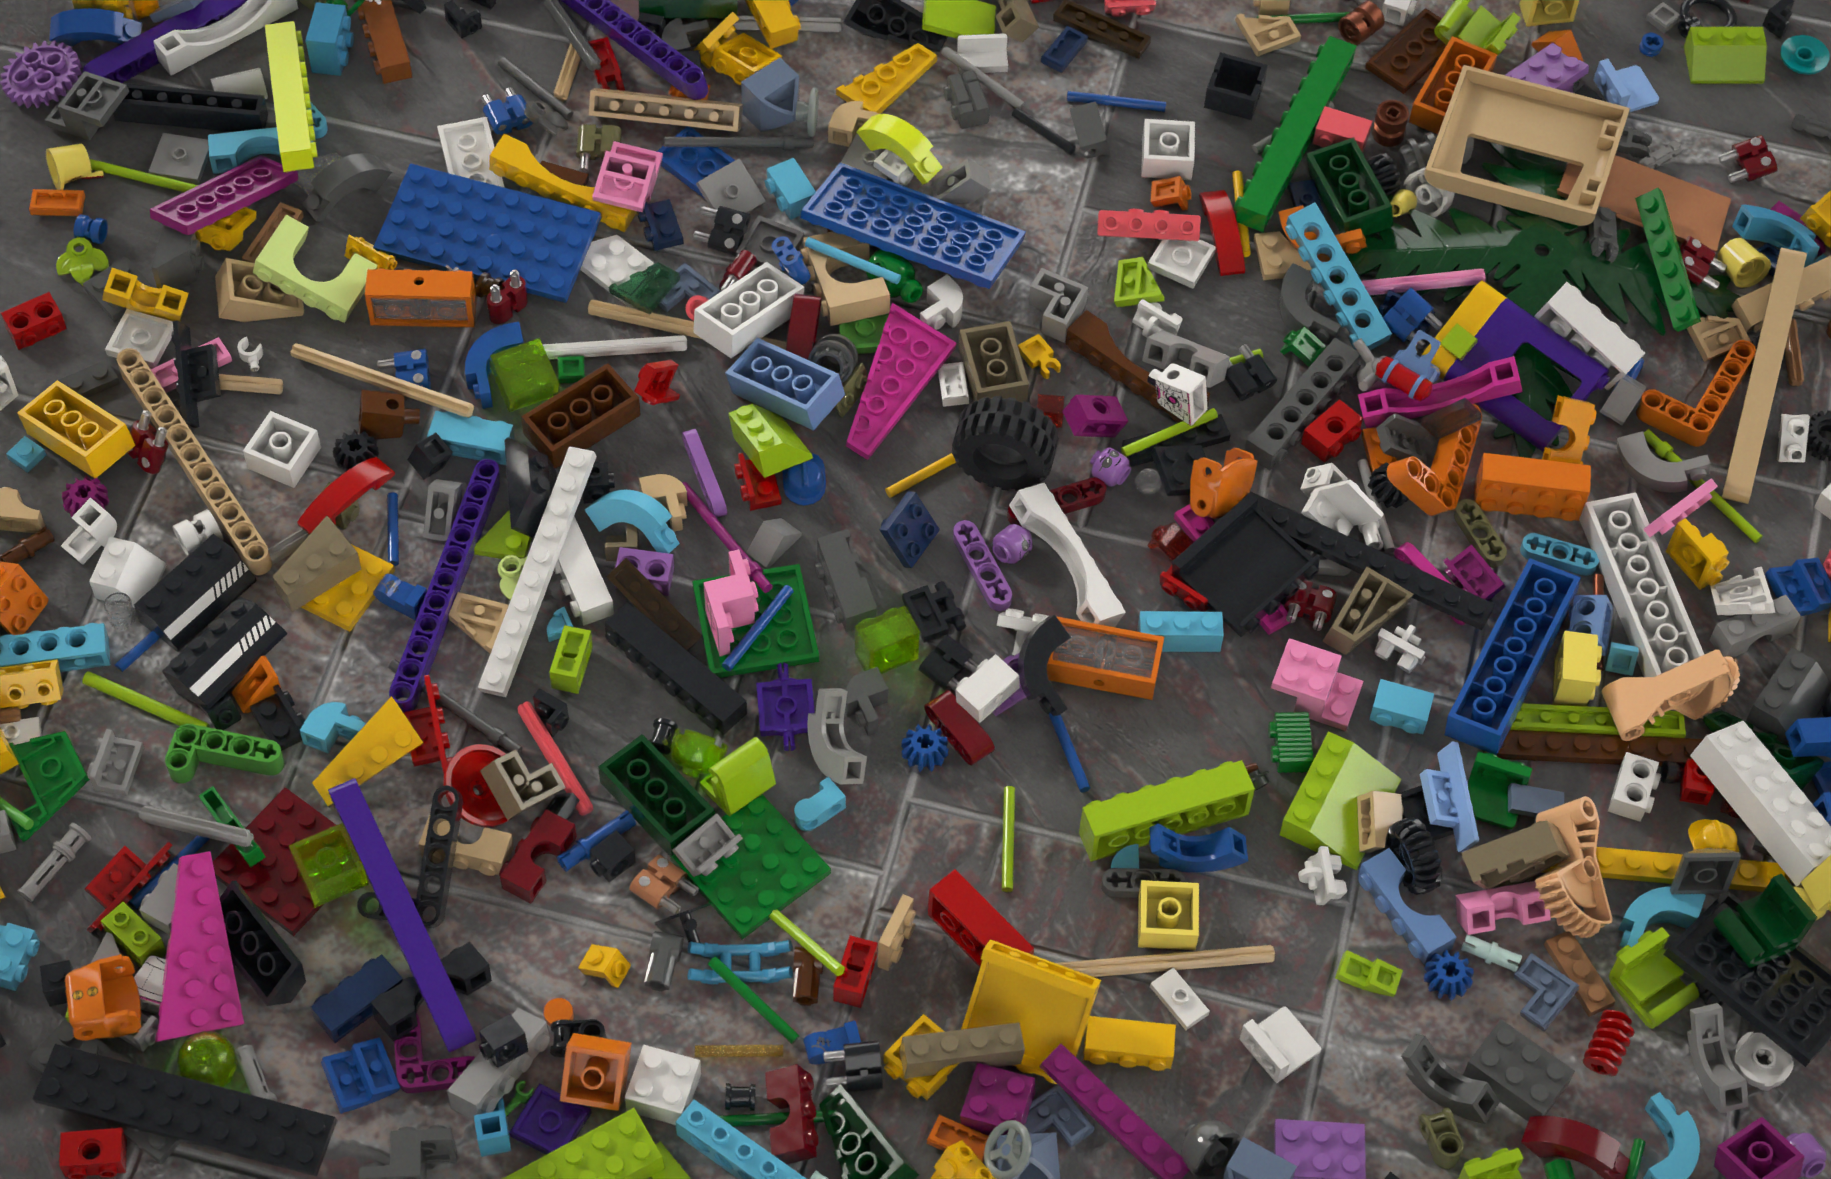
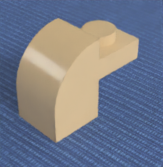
(846, 122)
(669, 493)

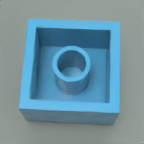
(329, 39)

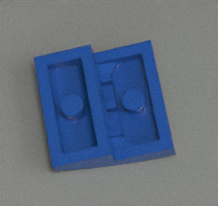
(1804, 585)
(360, 1075)

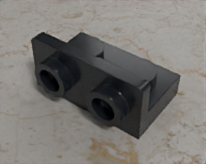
(279, 719)

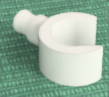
(251, 358)

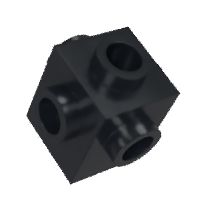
(598, 482)

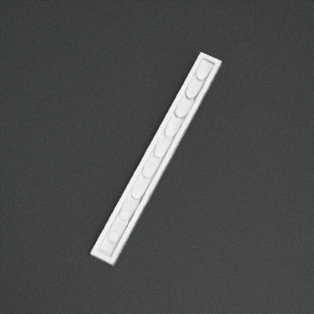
(537, 572)

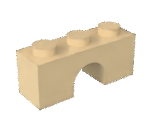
(485, 854)

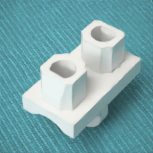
(1153, 319)
(1793, 438)
(1411, 654)
(1320, 877)

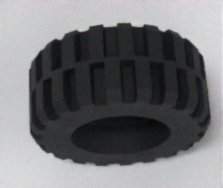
(1005, 443)

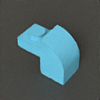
(328, 723)

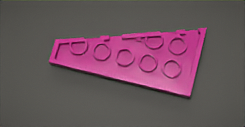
(900, 370)
(199, 969)

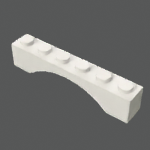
(185, 47)
(1041, 514)

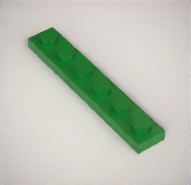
(1668, 260)

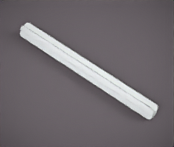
(617, 347)

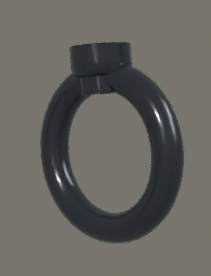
(1688, 21)

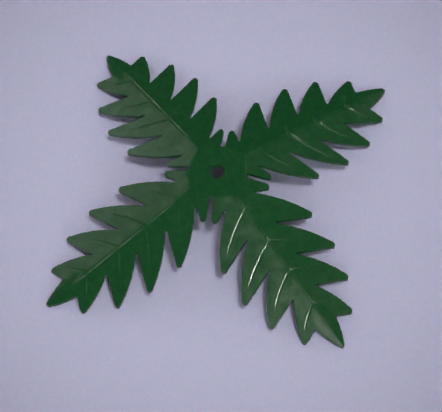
(1539, 277)

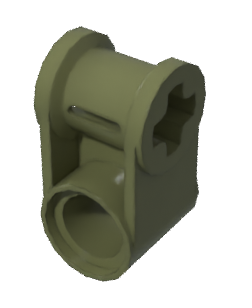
(1440, 1132)

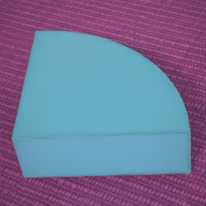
(557, 623)
(1127, 857)

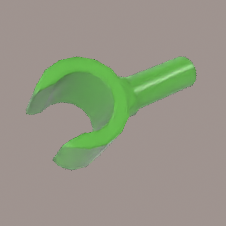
(519, 1097)

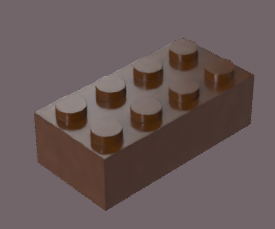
(581, 414)

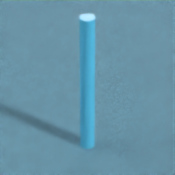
(852, 260)

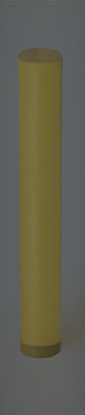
(738, 1050)

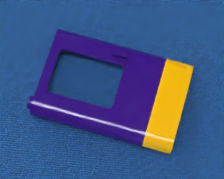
(1500, 332)

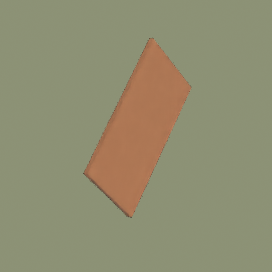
(1691, 208)

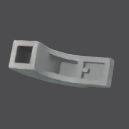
(1655, 472)
(828, 739)
(1711, 1060)

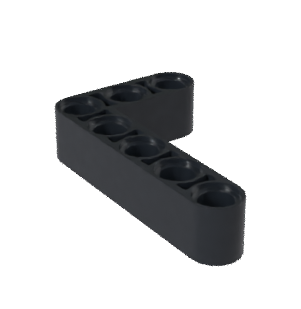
(428, 869)

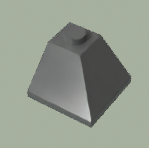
(1705, 871)

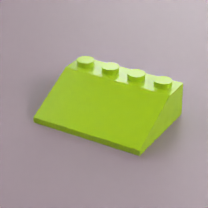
(1327, 799)

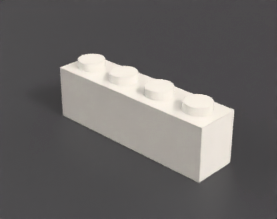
(582, 579)

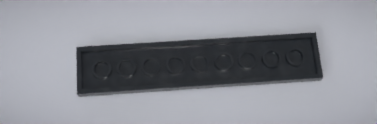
(185, 1109)

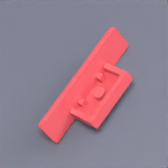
(1156, 225)

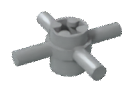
(1366, 376)

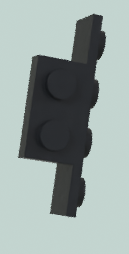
(196, 373)

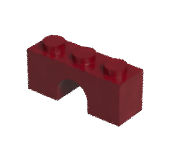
(547, 836)
(796, 1137)

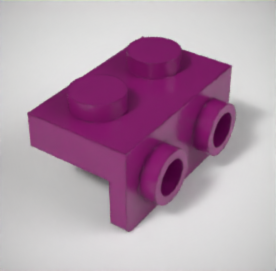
(1474, 574)

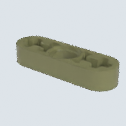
(1480, 521)

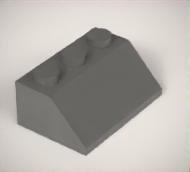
(1793, 693)

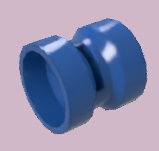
(90, 228)

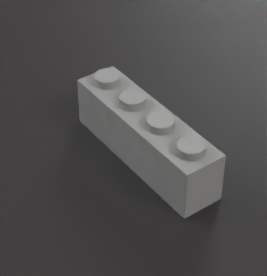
(484, 1084)

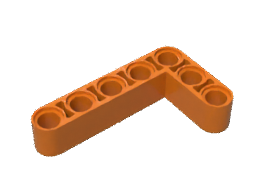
(1697, 423)
(1439, 487)

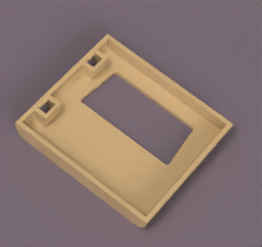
(1532, 121)

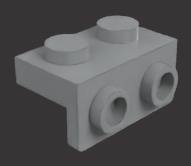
(115, 764)
(706, 846)

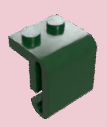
(1767, 923)

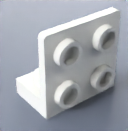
(1341, 506)
(1279, 1043)

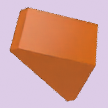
(1563, 39)
(256, 685)

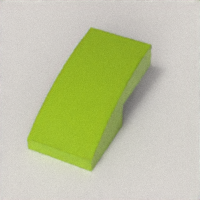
(1368, 975)

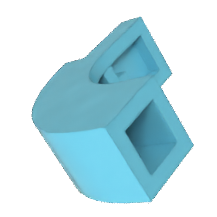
(638, 510)
(1659, 907)
(1681, 1139)

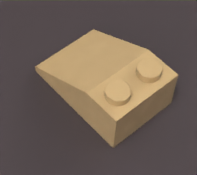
(248, 298)

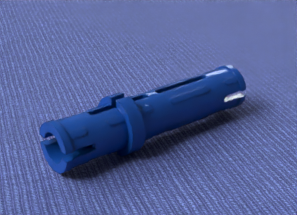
(582, 849)

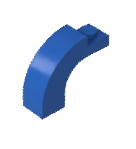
(92, 24)
(478, 358)
(1198, 853)

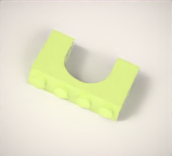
(333, 297)

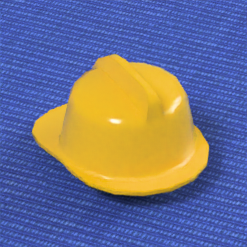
(1712, 834)

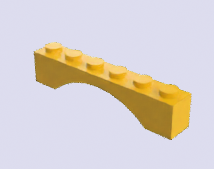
(515, 161)

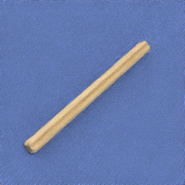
(653, 320)
(382, 380)
(1178, 961)

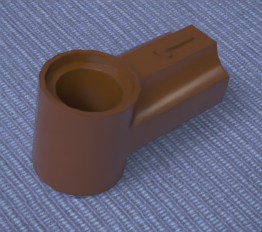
(807, 977)

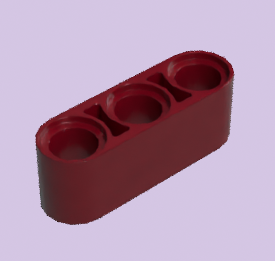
(803, 324)
(959, 727)

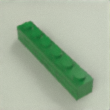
(224, 815)

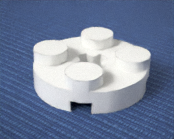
(1758, 1074)

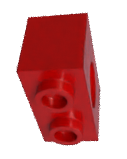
(1338, 419)
(77, 1145)

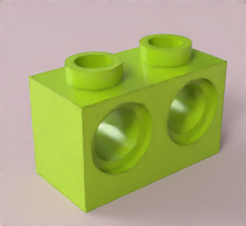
(571, 659)
(133, 934)

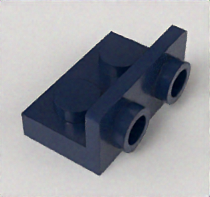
(661, 225)

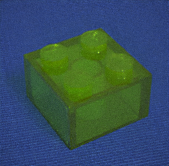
(524, 375)
(887, 640)
(328, 865)

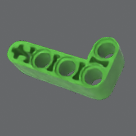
(262, 756)

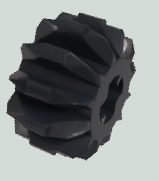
(1385, 172)
(354, 449)
(1384, 489)

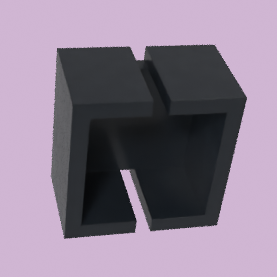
(1235, 86)

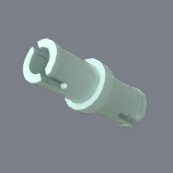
(1491, 952)

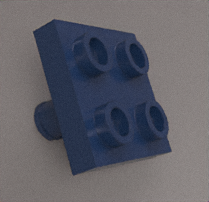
(909, 529)

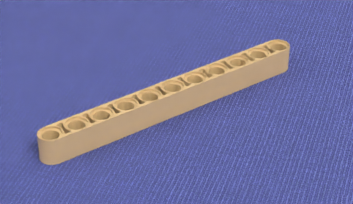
(1764, 376)
(198, 469)

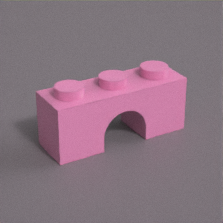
(1480, 909)

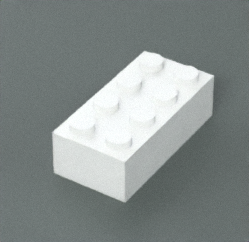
(746, 310)
(1590, 331)

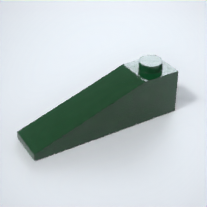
(860, 1143)

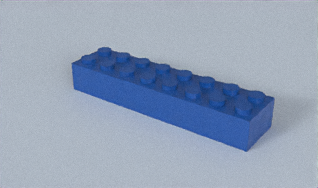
(1512, 656)

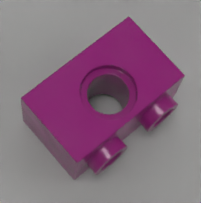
(1095, 416)

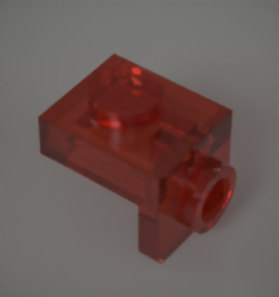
(1170, 540)

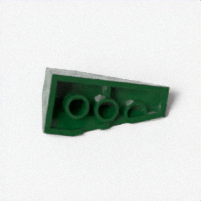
(1798, 768)

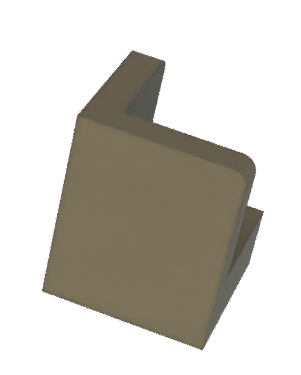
(613, 543)

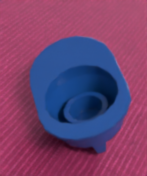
(805, 482)

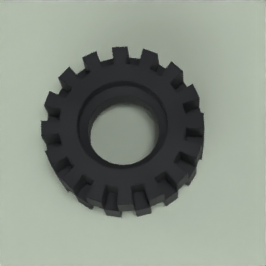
(1815, 441)

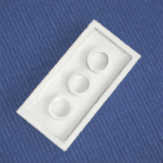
(467, 150)

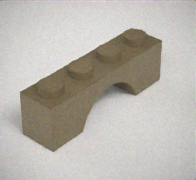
(1016, 19)
(931, 1052)

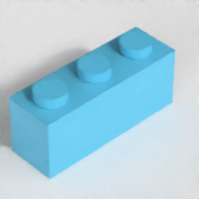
(472, 436)
(1184, 630)

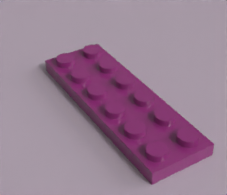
(223, 195)

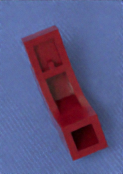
(1576, 1141)

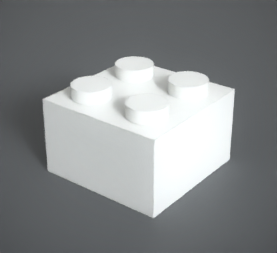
(1168, 149)
(282, 449)
(662, 1084)

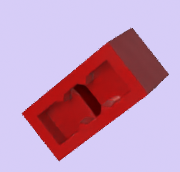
(33, 321)
(859, 964)

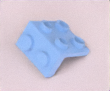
(1625, 86)

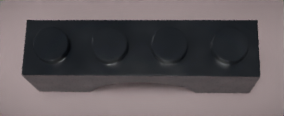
(398, 1007)

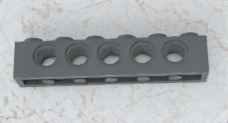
(1328, 373)

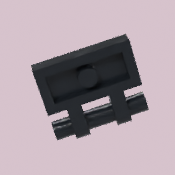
(927, 615)

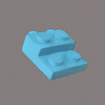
(16, 949)

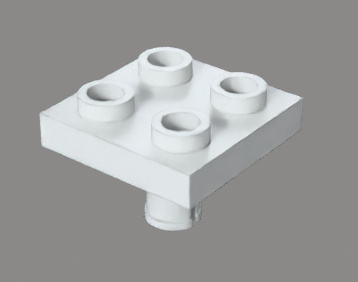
(1023, 625)

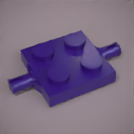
(784, 706)

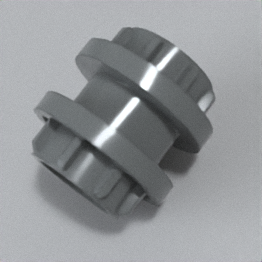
(1416, 156)
(841, 349)

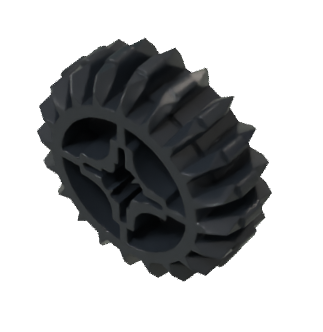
(1417, 854)

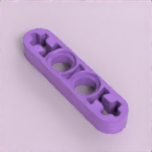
(704, 473)
(982, 565)

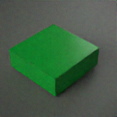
(570, 369)

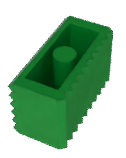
(1291, 741)

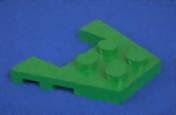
(52, 774)

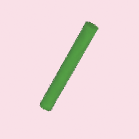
(16, 815)

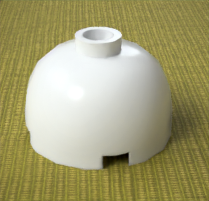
(1429, 198)

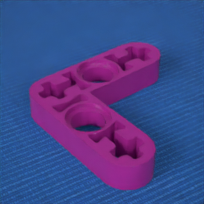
(417, 1065)

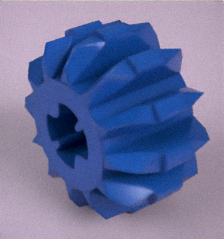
(935, 744)
(1452, 965)

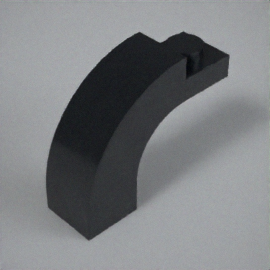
(1033, 664)

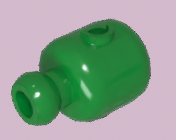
(908, 288)

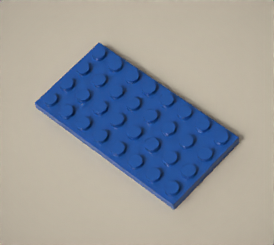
(913, 225)
(487, 229)

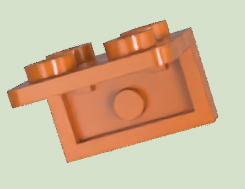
(19, 599)

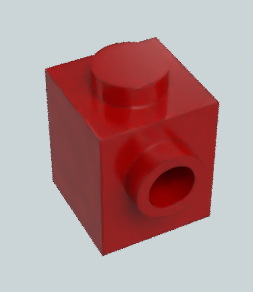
(1695, 784)

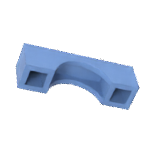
(1423, 933)

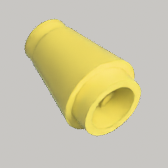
(1403, 202)

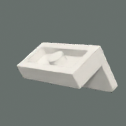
(984, 52)
(242, 82)

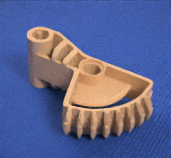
(1689, 689)
(1579, 876)

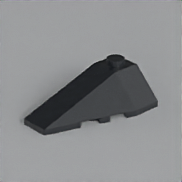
(892, 22)

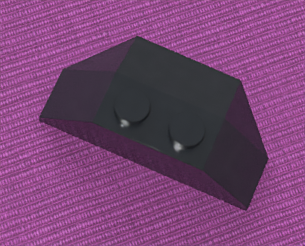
(529, 485)

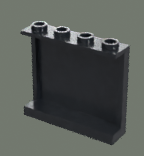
(1245, 566)

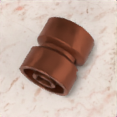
(1361, 23)
(1390, 123)

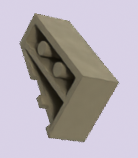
(316, 566)
(1366, 610)
(1516, 856)

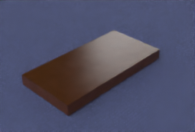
(1409, 53)

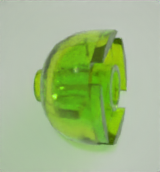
(695, 752)
(207, 1058)

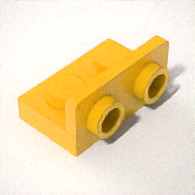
(722, 33)

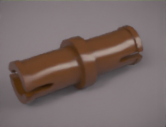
(27, 547)

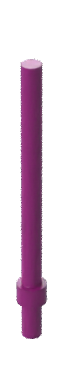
(756, 571)

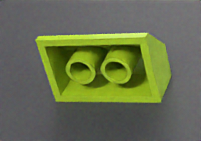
(1726, 55)
(767, 439)

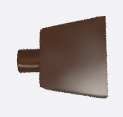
(384, 414)

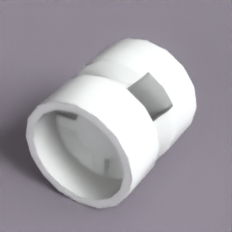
(187, 531)

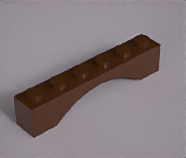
(1093, 341)

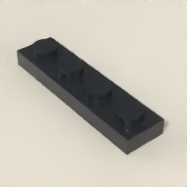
(1205, 435)

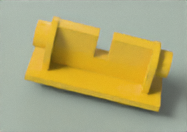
(366, 250)

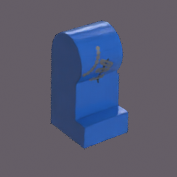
(400, 595)
(831, 1040)

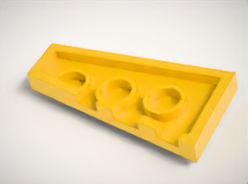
(889, 80)
(373, 749)

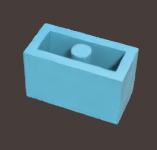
(789, 187)
(1401, 707)

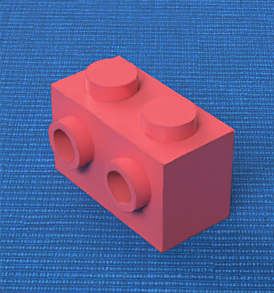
(1339, 126)

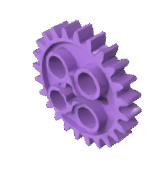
(40, 74)

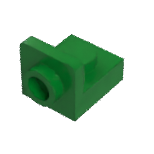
(1303, 345)

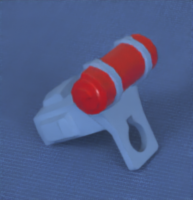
(1409, 371)

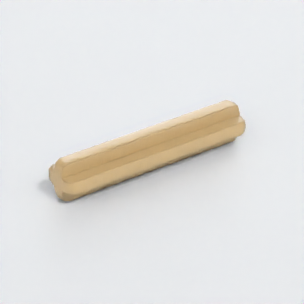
(567, 74)
(250, 384)

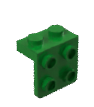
(1489, 788)

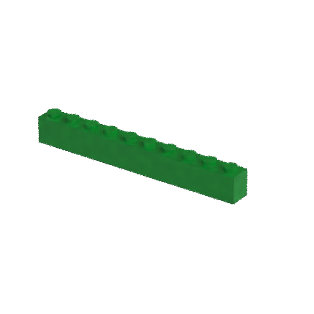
(1295, 134)

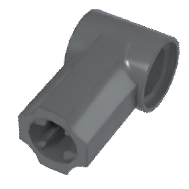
(664, 953)

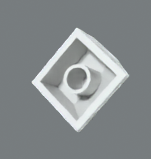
(126, 569)

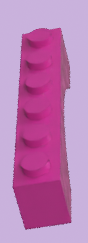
(1483, 384)

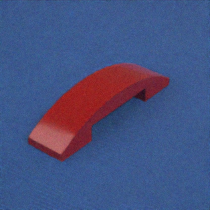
(1224, 232)
(345, 491)

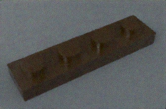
(1102, 28)
(653, 604)

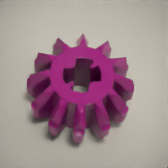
(79, 492)

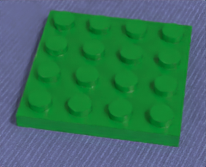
(785, 639)
(764, 873)

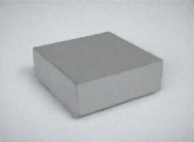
(1663, 17)

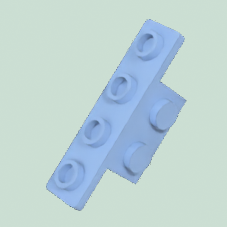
(1449, 797)

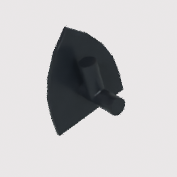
(689, 924)

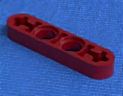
(1075, 489)

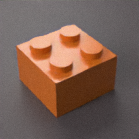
(595, 1071)

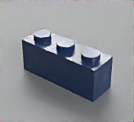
(351, 1000)

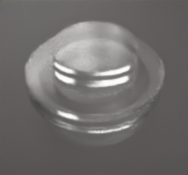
(1148, 481)

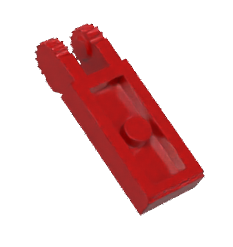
(609, 66)

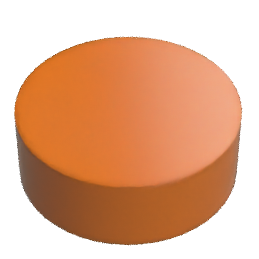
(558, 1010)

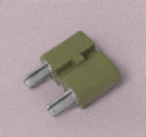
(594, 142)

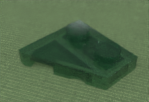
(647, 287)

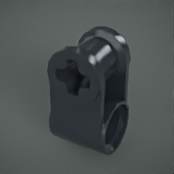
(584, 1027)

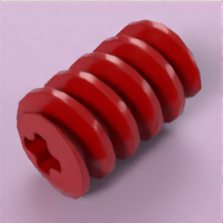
(1609, 1043)

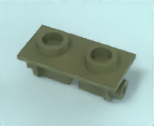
(853, 389)

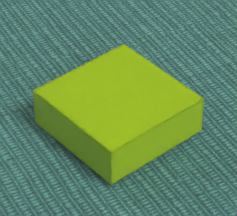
(1459, 342)

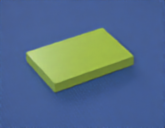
(958, 17)

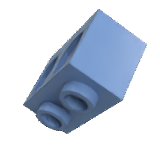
(1595, 623)

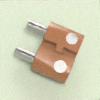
(659, 882)

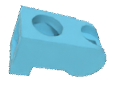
(820, 807)

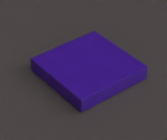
(549, 1122)

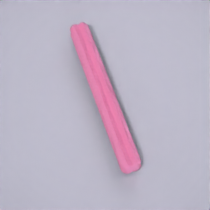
(1425, 281)

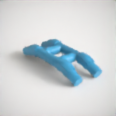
(754, 952)

